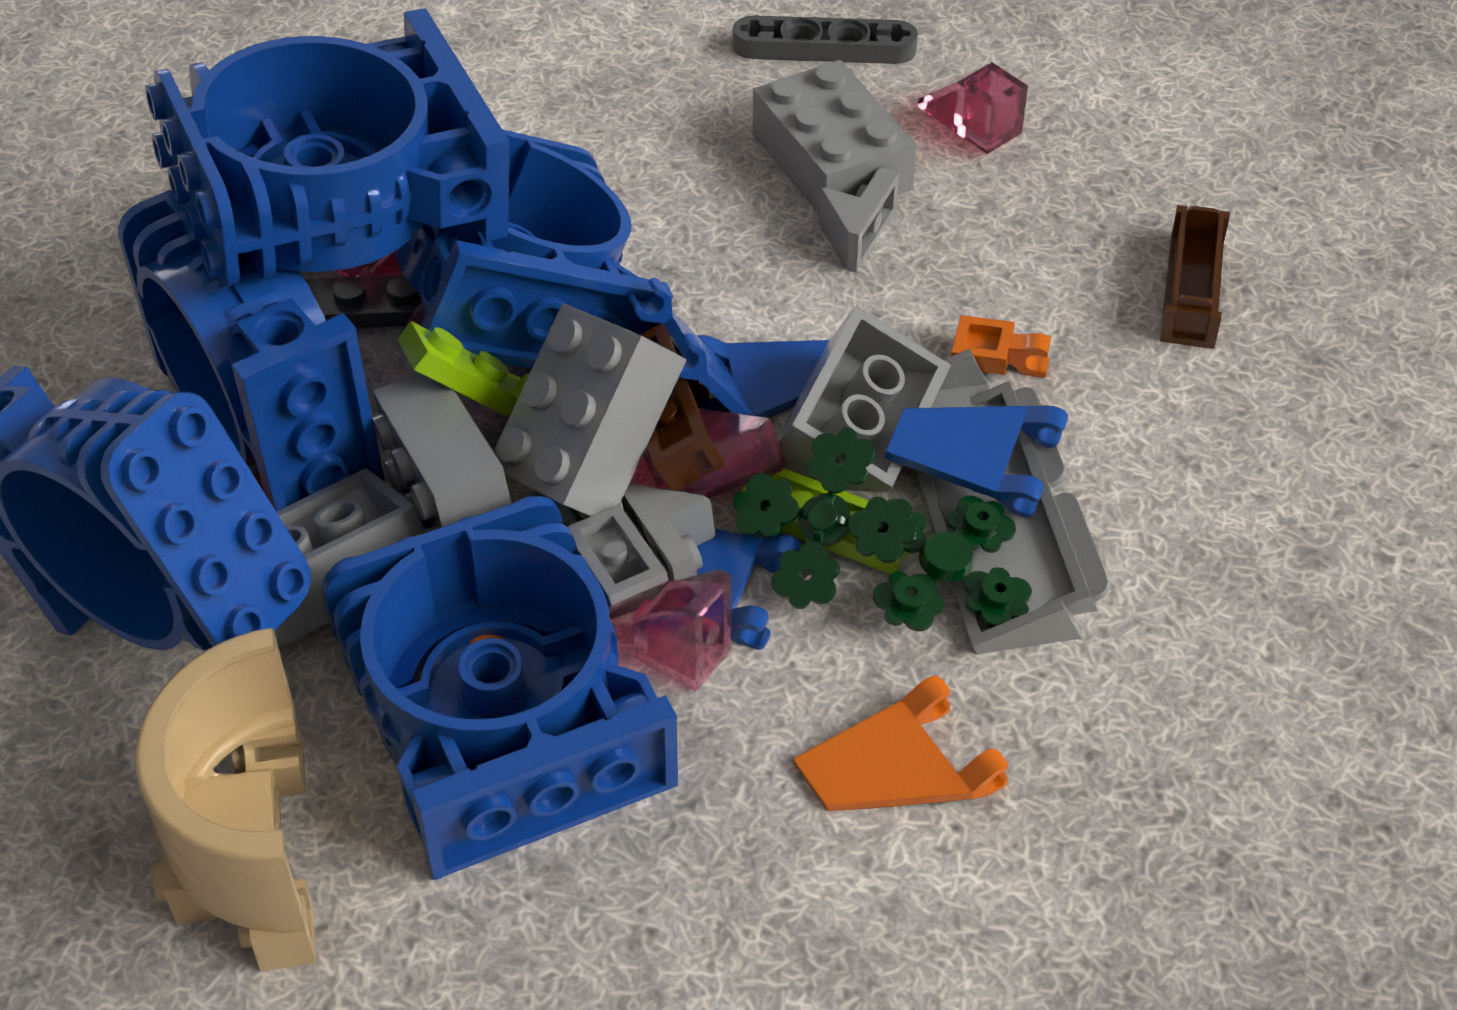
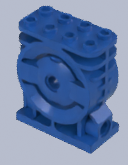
(329, 150)
(558, 250)
(256, 353)
(139, 516)
(512, 757)

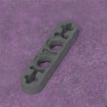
(877, 39)

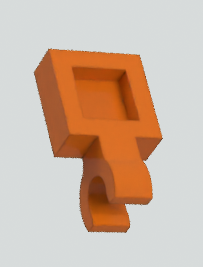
(997, 345)

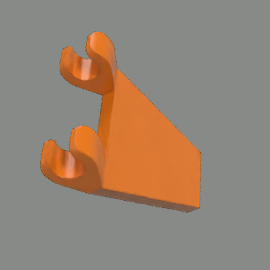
(895, 761)

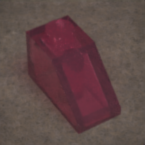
(686, 628)

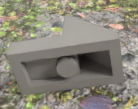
(858, 220)
(671, 526)
(618, 557)

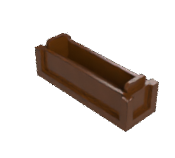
(1194, 277)
(680, 439)

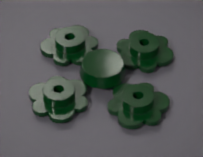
(824, 518)
(950, 559)

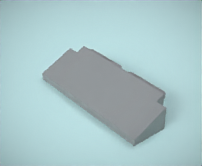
(1048, 549)

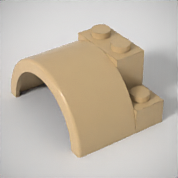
(226, 829)

